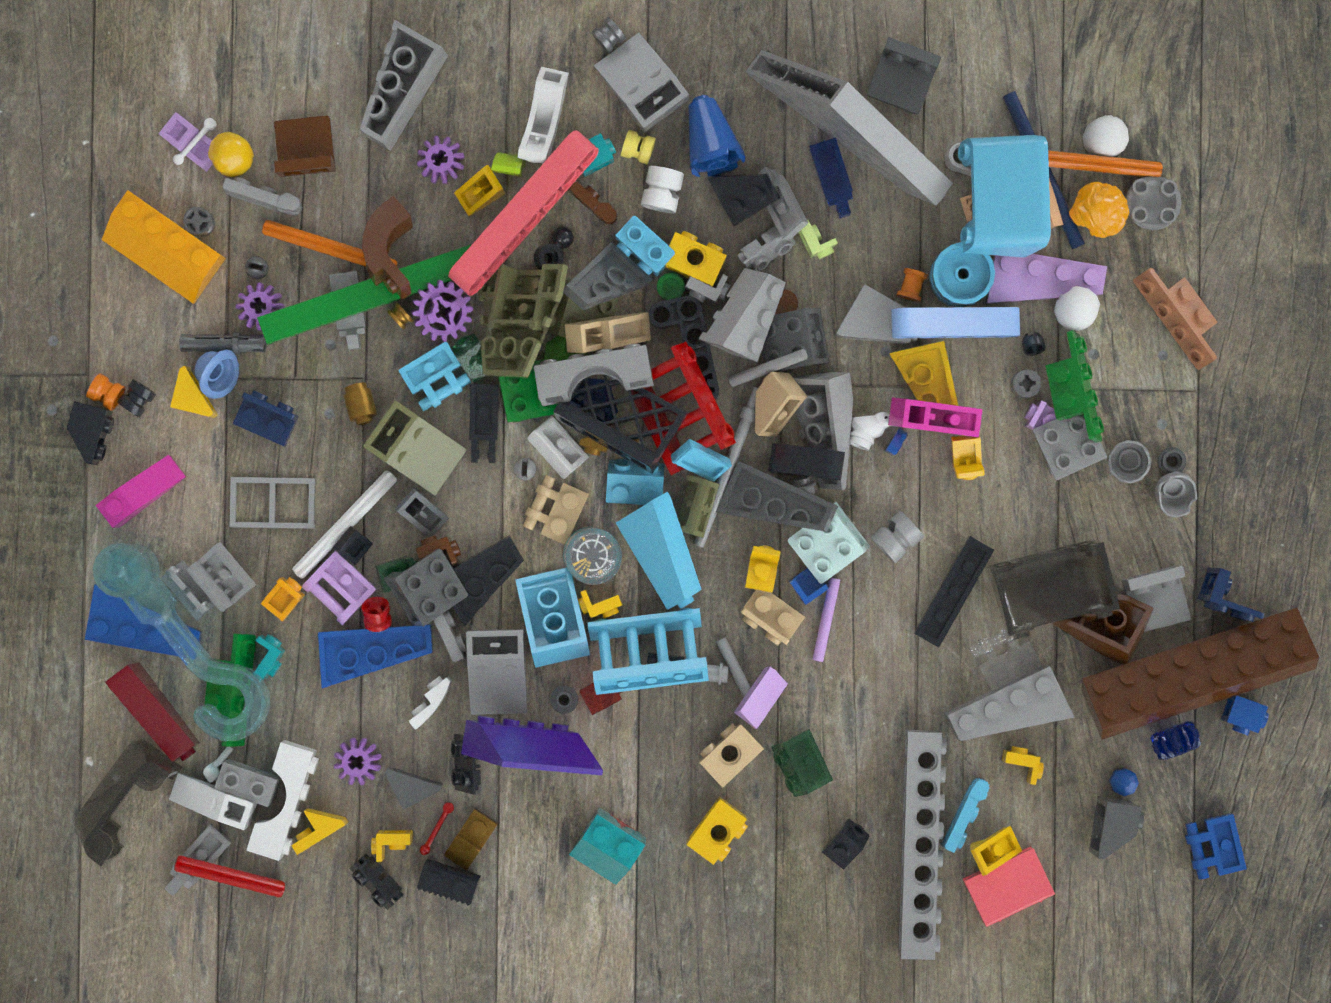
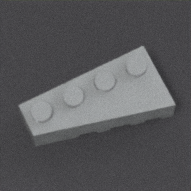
(401, 83)
(1016, 705)

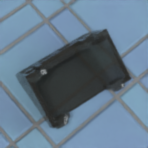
(1053, 587)
(138, 765)

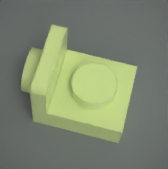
(810, 237)

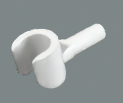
(211, 771)

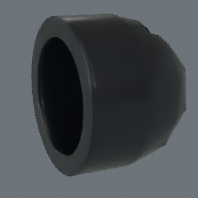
(1033, 344)

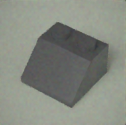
(1114, 825)

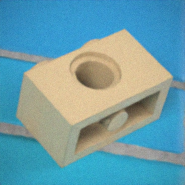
(725, 770)

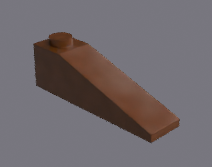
(1113, 635)

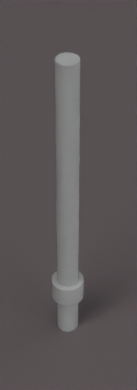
(747, 417)

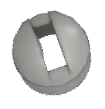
(531, 469)

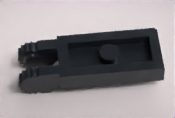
(484, 419)

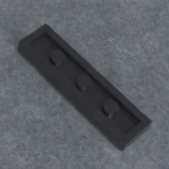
(954, 591)

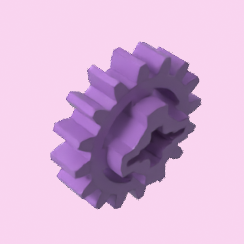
(430, 316)

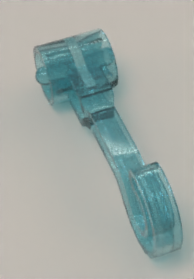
(133, 574)

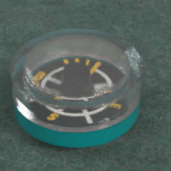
(592, 555)

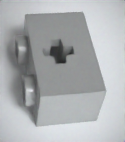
(247, 782)

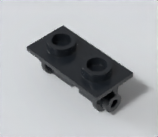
(381, 891)

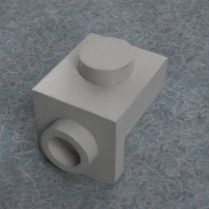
(703, 291)

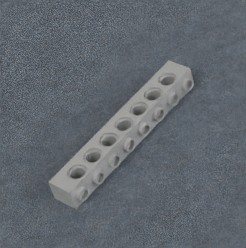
(925, 945)

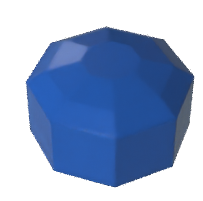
(1123, 781)

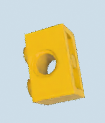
(707, 270)
(719, 814)

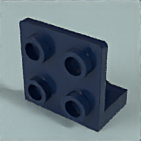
(1214, 586)

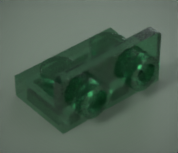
(801, 764)

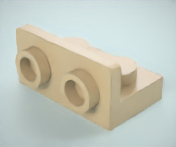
(772, 615)

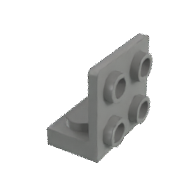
(1163, 592)

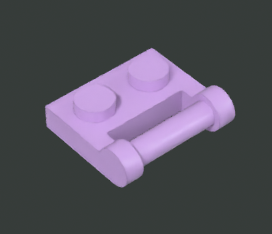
(346, 581)

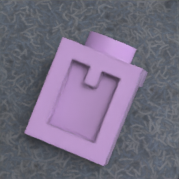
(1039, 415)

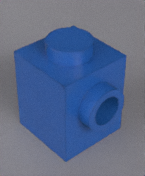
(1245, 715)

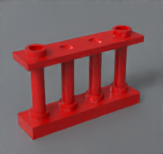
(721, 431)

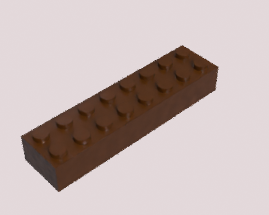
(1199, 673)

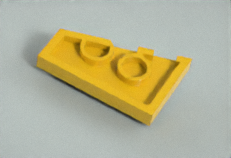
(927, 373)

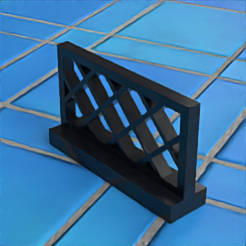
(615, 440)

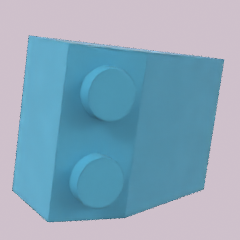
(552, 617)

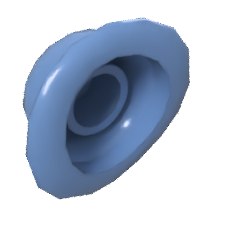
(217, 373)

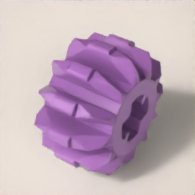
(444, 168)
(253, 298)
(356, 751)

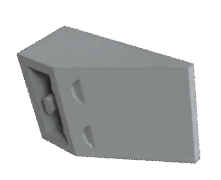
(642, 82)
(497, 671)

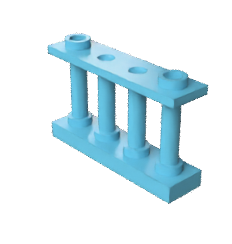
(650, 675)

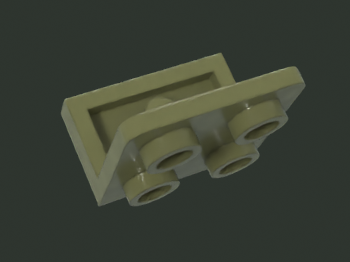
(569, 312)

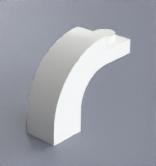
(544, 115)

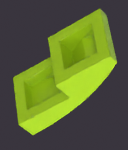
(508, 164)

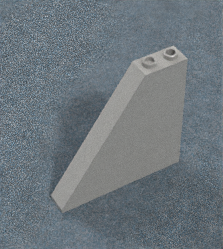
(853, 121)

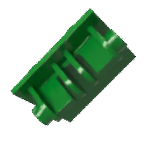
(522, 398)

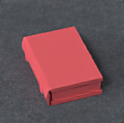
(1009, 887)

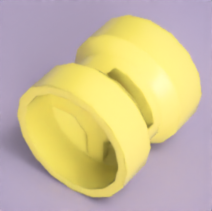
(631, 147)

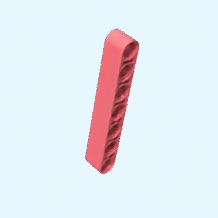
(523, 213)

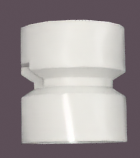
(662, 189)

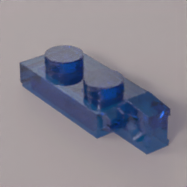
(832, 175)

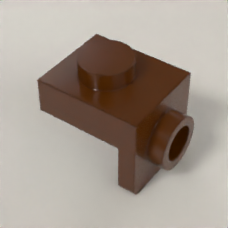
(431, 544)

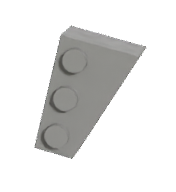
(746, 315)

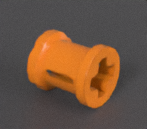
(912, 285)

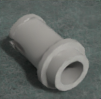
(718, 673)

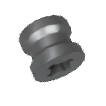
(608, 35)
(193, 221)
(1020, 384)

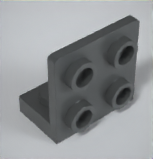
(903, 76)
(794, 332)
(426, 588)

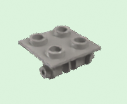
(1068, 446)

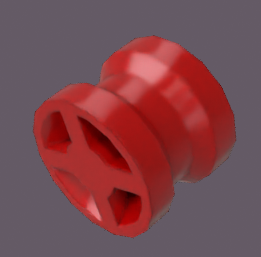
(376, 614)

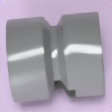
(897, 536)

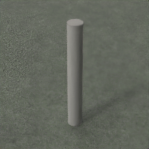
(768, 367)
(734, 666)

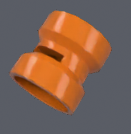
(105, 391)

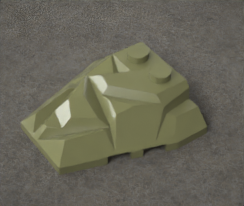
(517, 316)

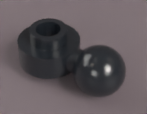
(562, 238)

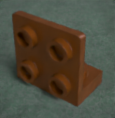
(304, 146)

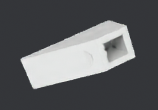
(215, 804)

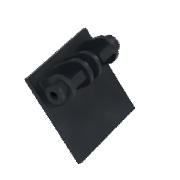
(464, 775)

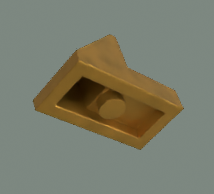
(470, 839)

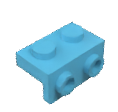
(645, 245)
(633, 484)

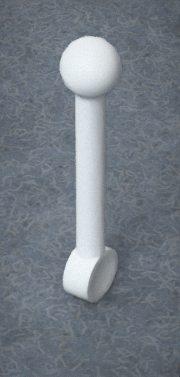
(209, 124)

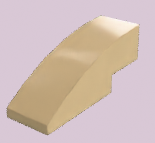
(607, 332)

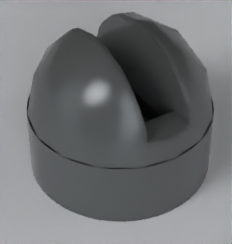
(254, 273)

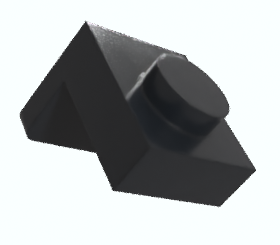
(846, 844)

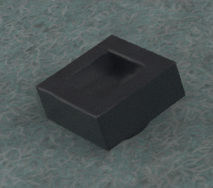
(352, 545)

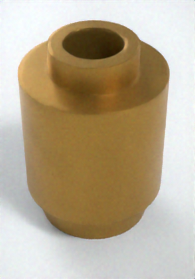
(360, 403)

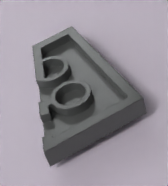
(606, 278)

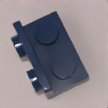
(265, 418)

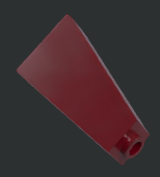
(153, 711)

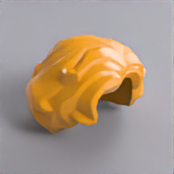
(1100, 209)

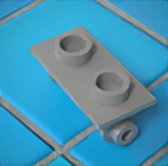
(758, 257)
(187, 590)

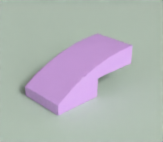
(181, 133)

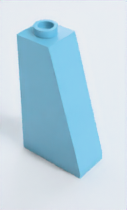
(662, 551)

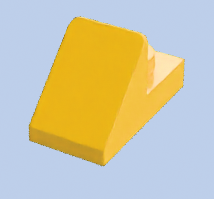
(324, 825)
(995, 850)

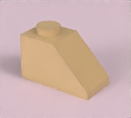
(776, 403)

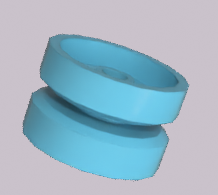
(957, 291)

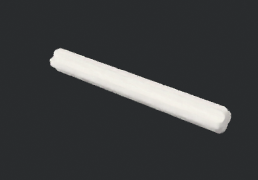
(349, 518)

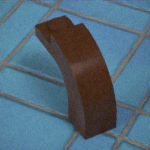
(381, 231)

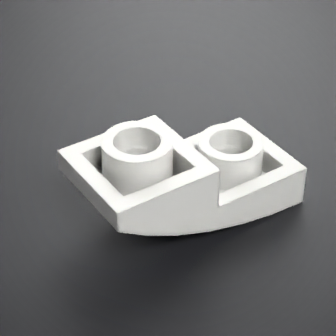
(437, 693)

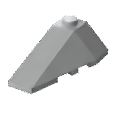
(827, 416)

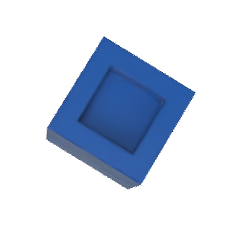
(807, 586)

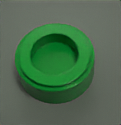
(670, 286)

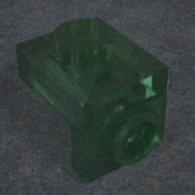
(469, 355)
(395, 565)

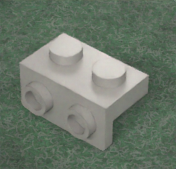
(221, 577)

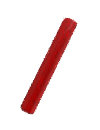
(229, 876)

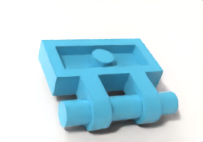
(429, 369)

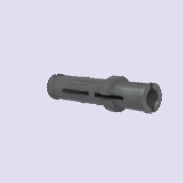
(236, 343)

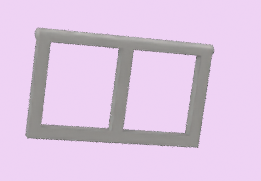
(272, 502)

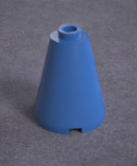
(711, 139)

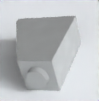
(870, 318)

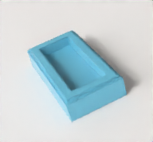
(701, 460)

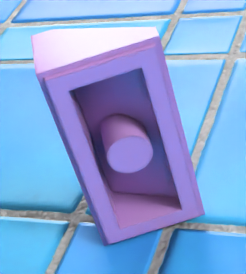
(761, 697)

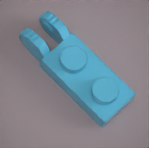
(966, 813)

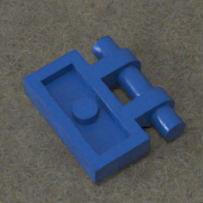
(1224, 845)

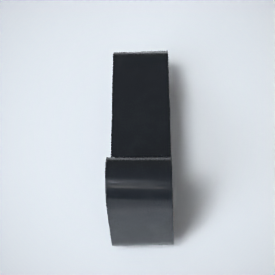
(687, 324)

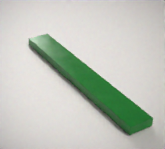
(353, 299)

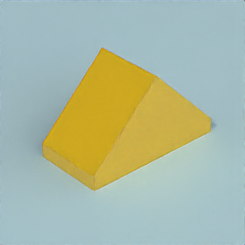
(479, 191)
(188, 395)

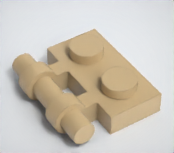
(564, 513)

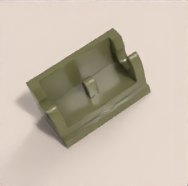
(697, 505)

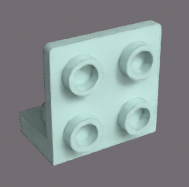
(831, 550)

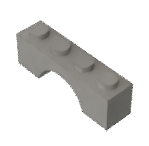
(559, 378)

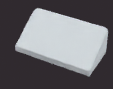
(557, 447)

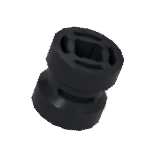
(135, 399)

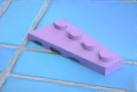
(1041, 278)

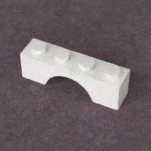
(272, 835)

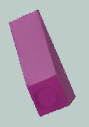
(935, 417)
(140, 492)

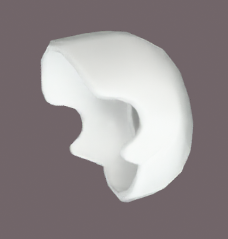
(1106, 136)
(1077, 308)

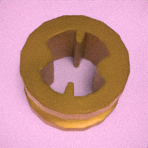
(400, 316)

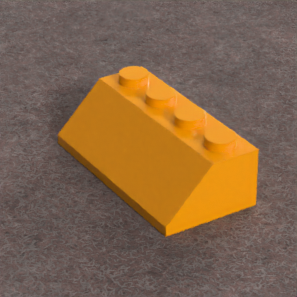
(161, 247)

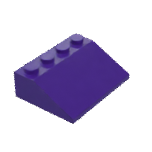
(528, 746)

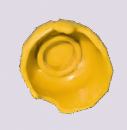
(230, 154)

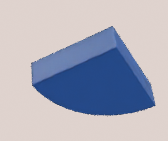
(896, 442)

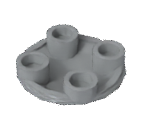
(1153, 202)

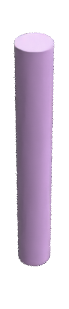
(826, 619)

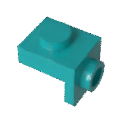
(270, 663)

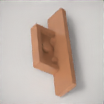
(1181, 313)

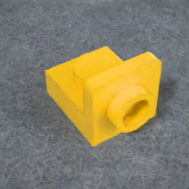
(762, 568)
(394, 838)

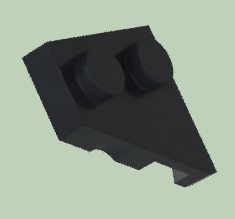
(744, 194)

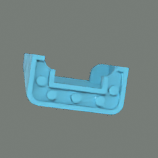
(1007, 195)

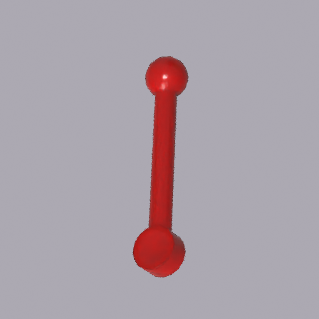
(447, 809)

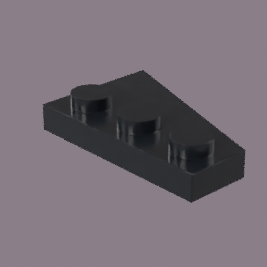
(485, 574)

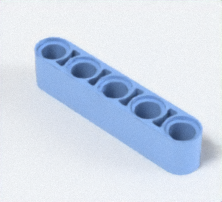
(955, 322)

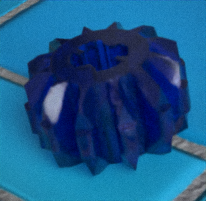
(1175, 740)

